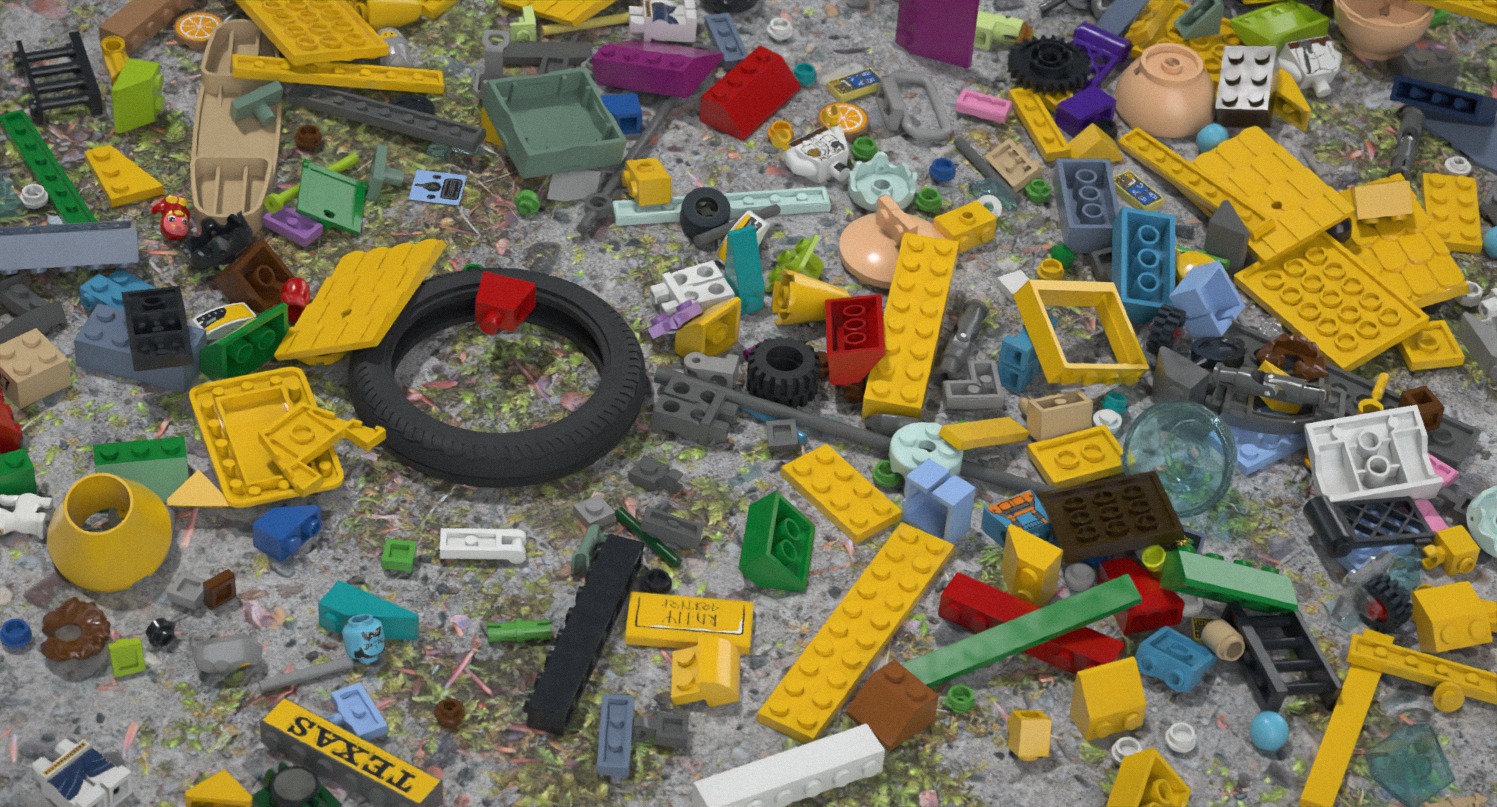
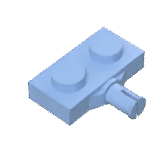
(357, 712)

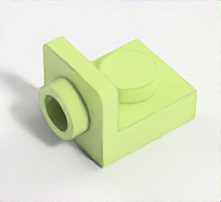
(525, 27)

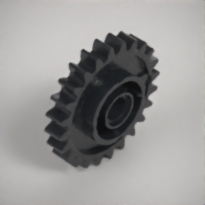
(1048, 65)

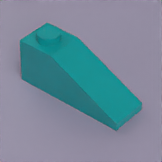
(744, 269)
(348, 601)

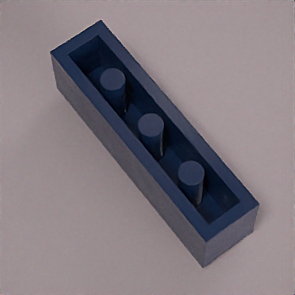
(1444, 99)

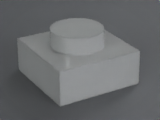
(594, 511)
(187, 591)

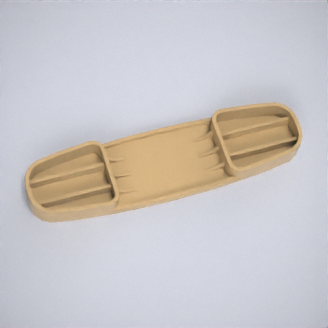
(231, 161)

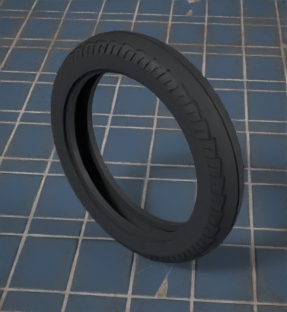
(509, 457)

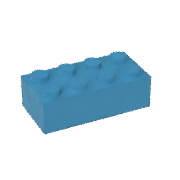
(1143, 261)

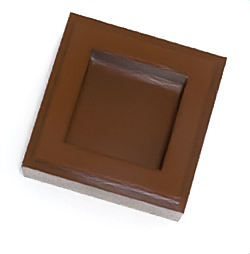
(219, 589)

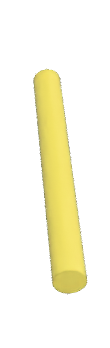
(588, 24)

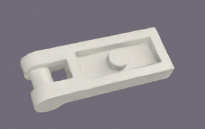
(483, 544)

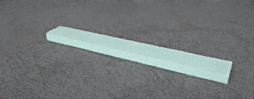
(789, 200)

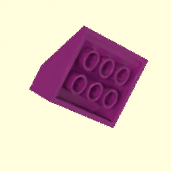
(938, 29)
(653, 67)

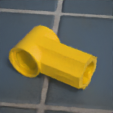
(113, 56)

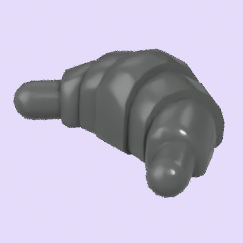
(888, 424)

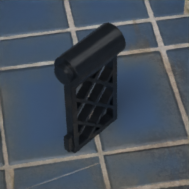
(1337, 530)

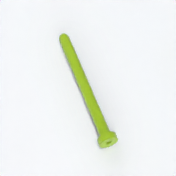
(274, 202)

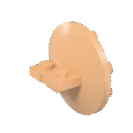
(873, 242)

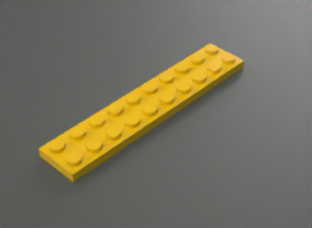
(855, 634)

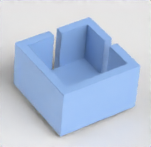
(1208, 300)
(938, 502)

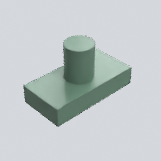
(257, 103)
(381, 174)

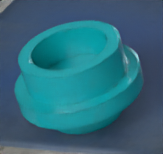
(805, 73)
(1115, 402)

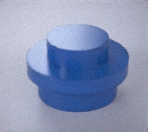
(942, 170)
(15, 633)

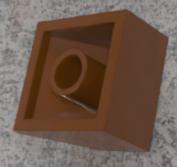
(254, 277)

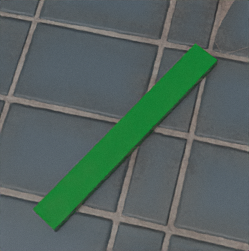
(45, 168)
(1025, 632)

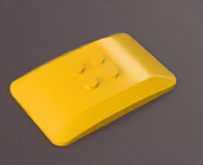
(229, 422)

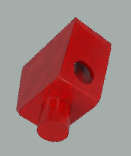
(503, 302)

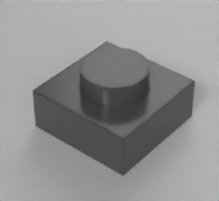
(782, 435)

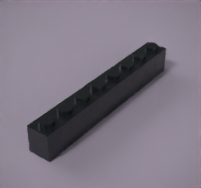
(584, 635)

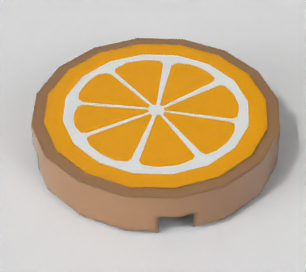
(195, 29)
(852, 119)

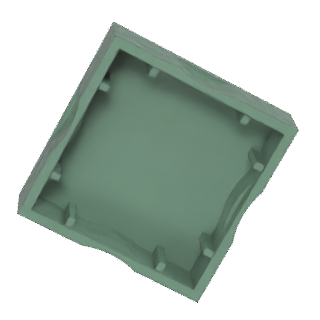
(554, 122)

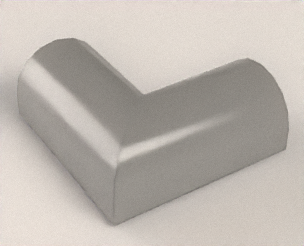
(979, 392)

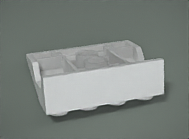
(1372, 456)

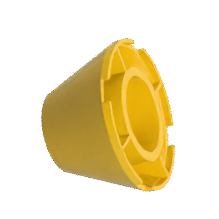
(113, 557)

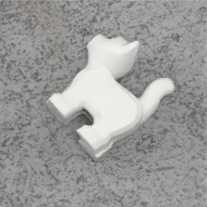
(29, 514)

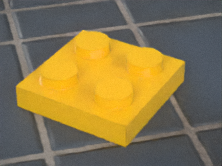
(1431, 348)

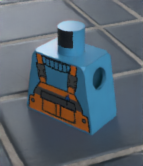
(1020, 510)

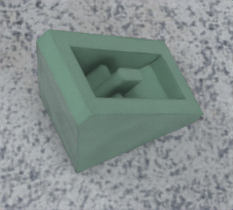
(1201, 19)

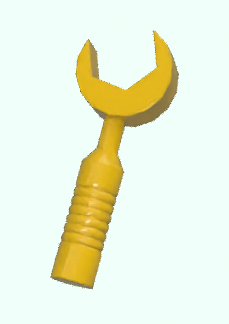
(1373, 404)

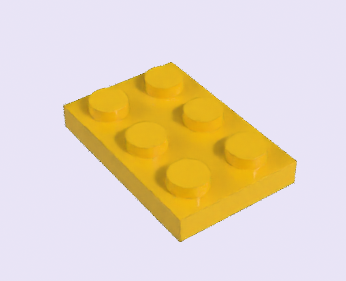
(1077, 457)

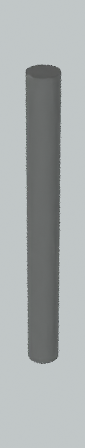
(983, 166)
(723, 230)

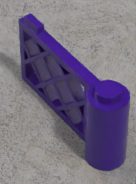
(1100, 46)

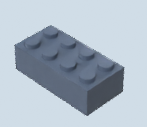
(1085, 203)
(105, 348)

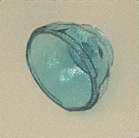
(1163, 442)

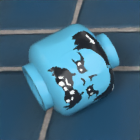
(364, 638)

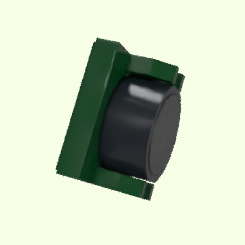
(293, 788)

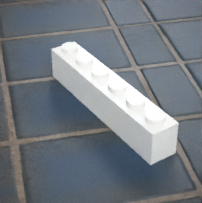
(795, 772)

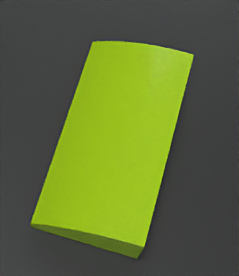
(1280, 24)

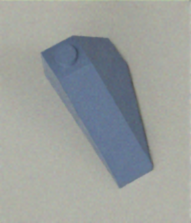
(1466, 135)

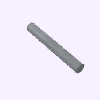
(305, 674)

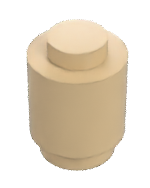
(1223, 640)

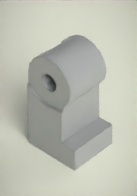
(712, 369)

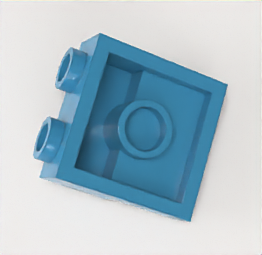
(108, 289)
(1174, 659)

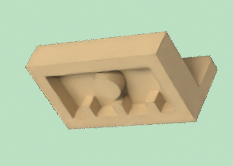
(1014, 164)

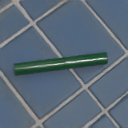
(654, 543)

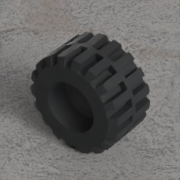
(783, 371)

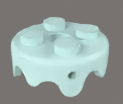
(881, 178)
(908, 449)
(1482, 520)

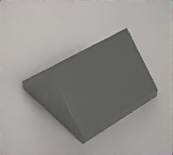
(1227, 237)

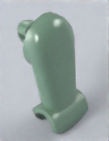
(592, 538)

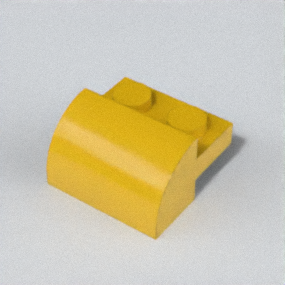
(706, 672)

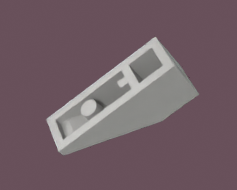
(1480, 342)

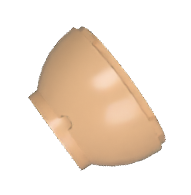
(1378, 35)
(1166, 92)

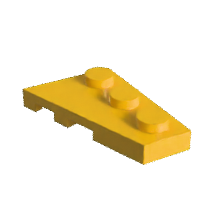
(120, 177)

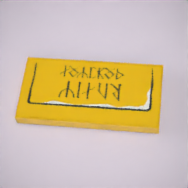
(679, 620)

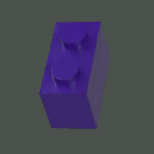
(1083, 109)

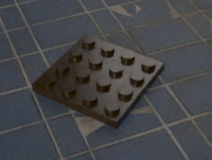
(1111, 516)

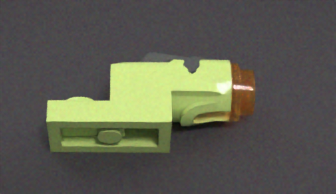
(1000, 29)

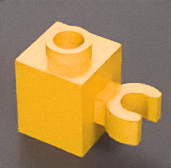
(1451, 550)
(1029, 734)

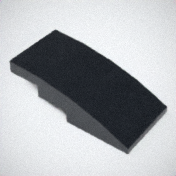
(157, 328)

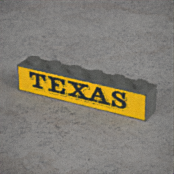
(347, 758)

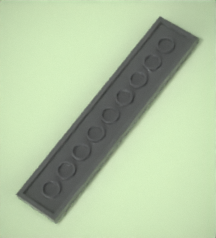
(1448, 443)

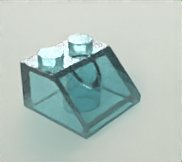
(1410, 764)

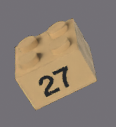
(32, 368)

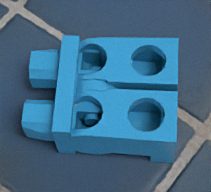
(1019, 360)

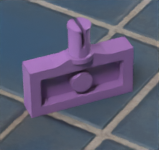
(293, 226)
(684, 312)

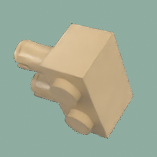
(1056, 414)

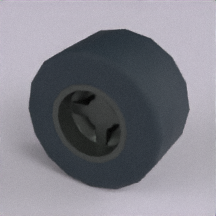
(704, 210)

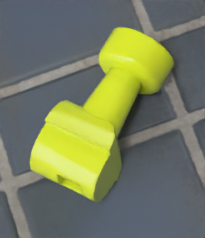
(1154, 559)

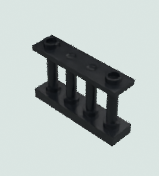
(78, 64)
(1264, 672)

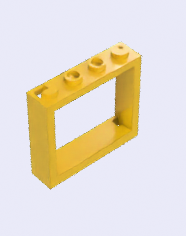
(1112, 314)

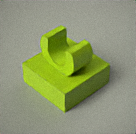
(126, 657)

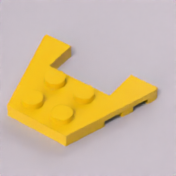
(306, 434)

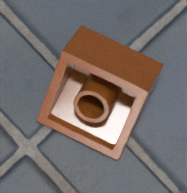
(894, 705)

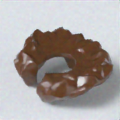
(1299, 346)
(81, 614)

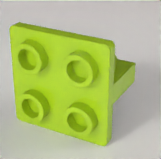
(799, 259)

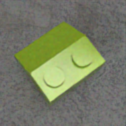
(137, 95)

